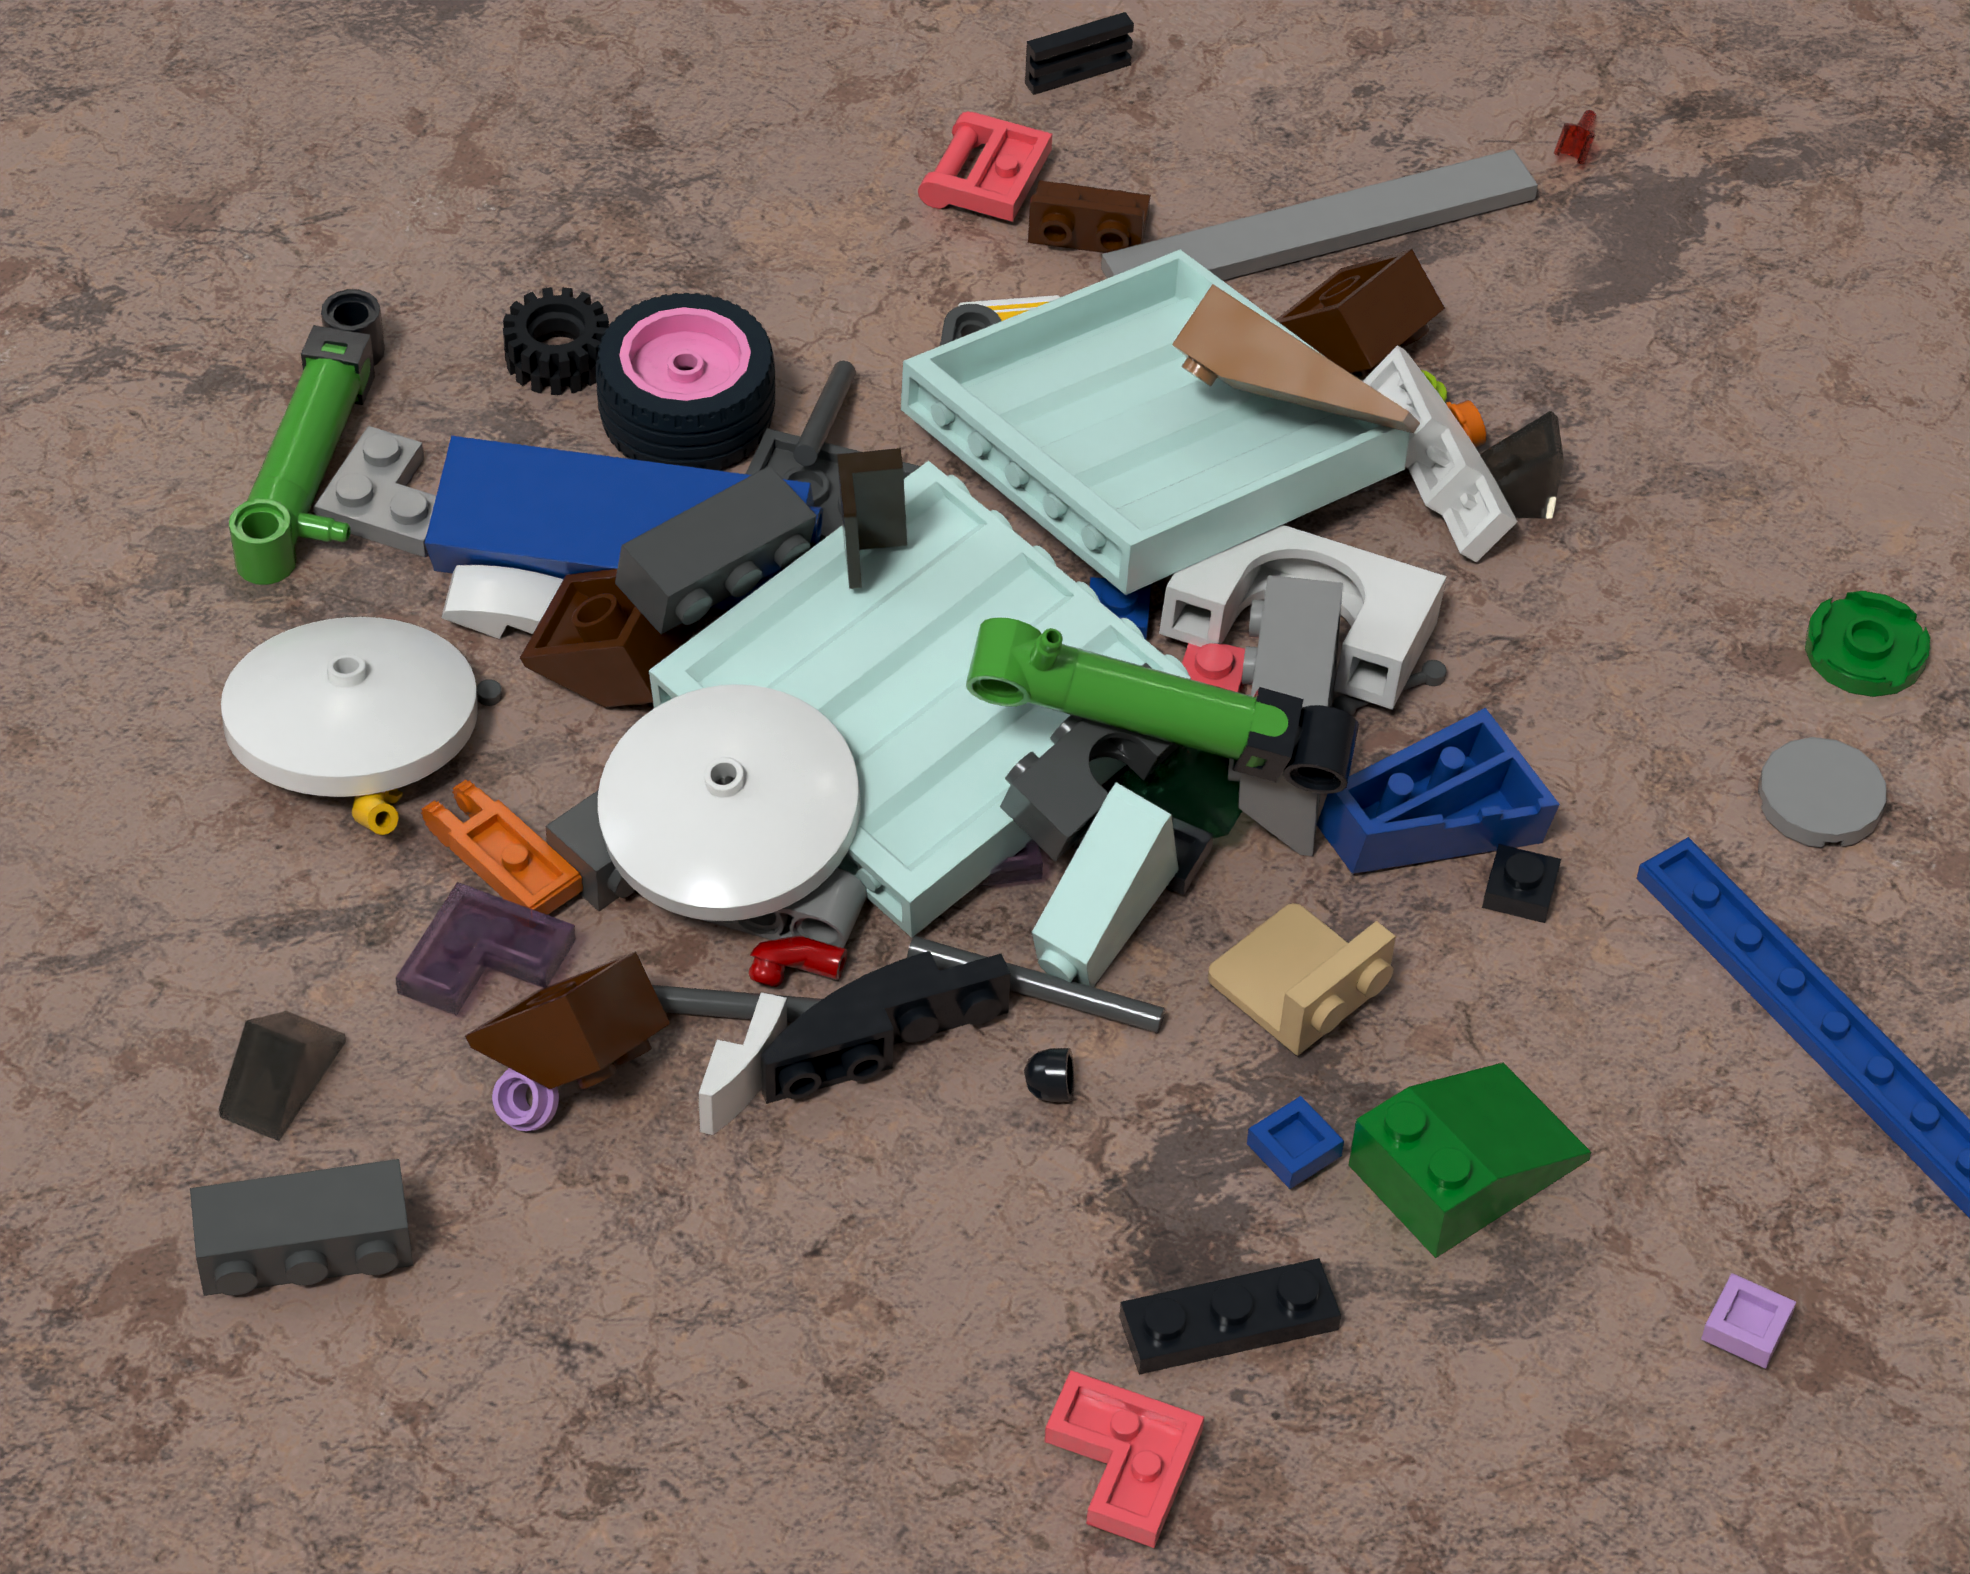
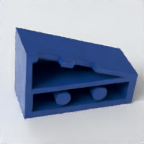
(1439, 800)

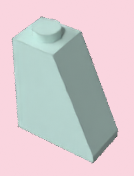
(1106, 888)

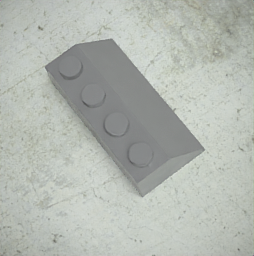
(1297, 658)

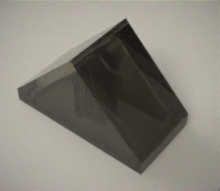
(1529, 467)
(277, 1071)

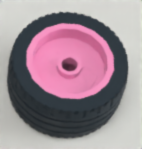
(686, 381)

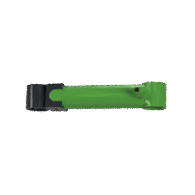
(335, 376)
(1261, 732)

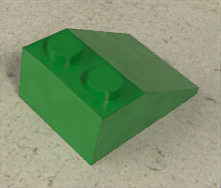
(1461, 1153)

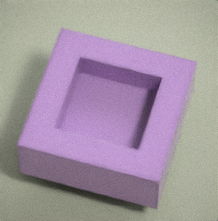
(1748, 1320)

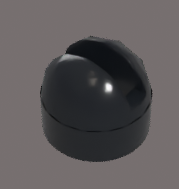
(1051, 1075)

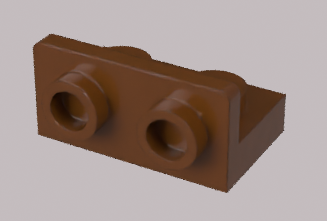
(1087, 217)

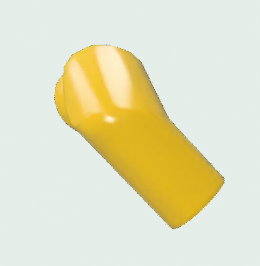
(375, 812)

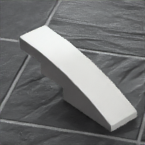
(1445, 460)

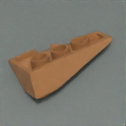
(1259, 357)

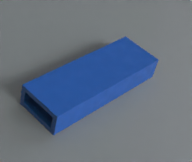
(562, 507)

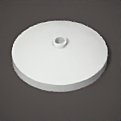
(349, 706)
(729, 802)

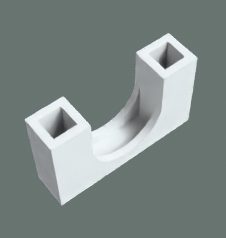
(1383, 600)

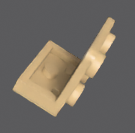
(1302, 975)

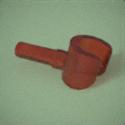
(1577, 138)

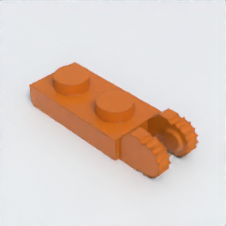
(503, 850)

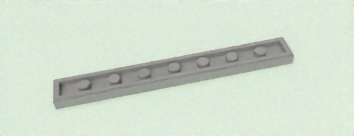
(1343, 218)

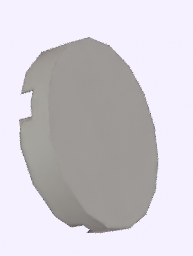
(1822, 792)

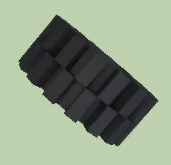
(551, 318)

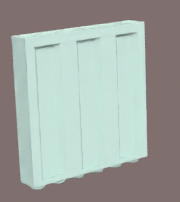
(1120, 446)
(893, 680)

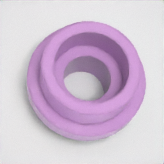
(511, 1102)

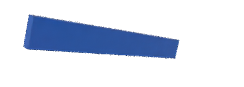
(1815, 1014)

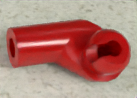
(798, 953)

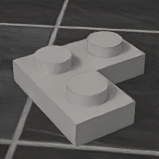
(373, 492)

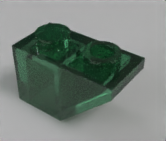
(1190, 788)

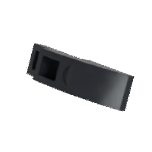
(858, 1024)

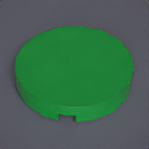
(1867, 644)

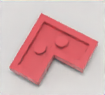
(1141, 1443)

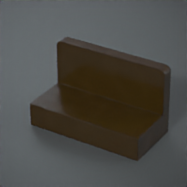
(871, 504)

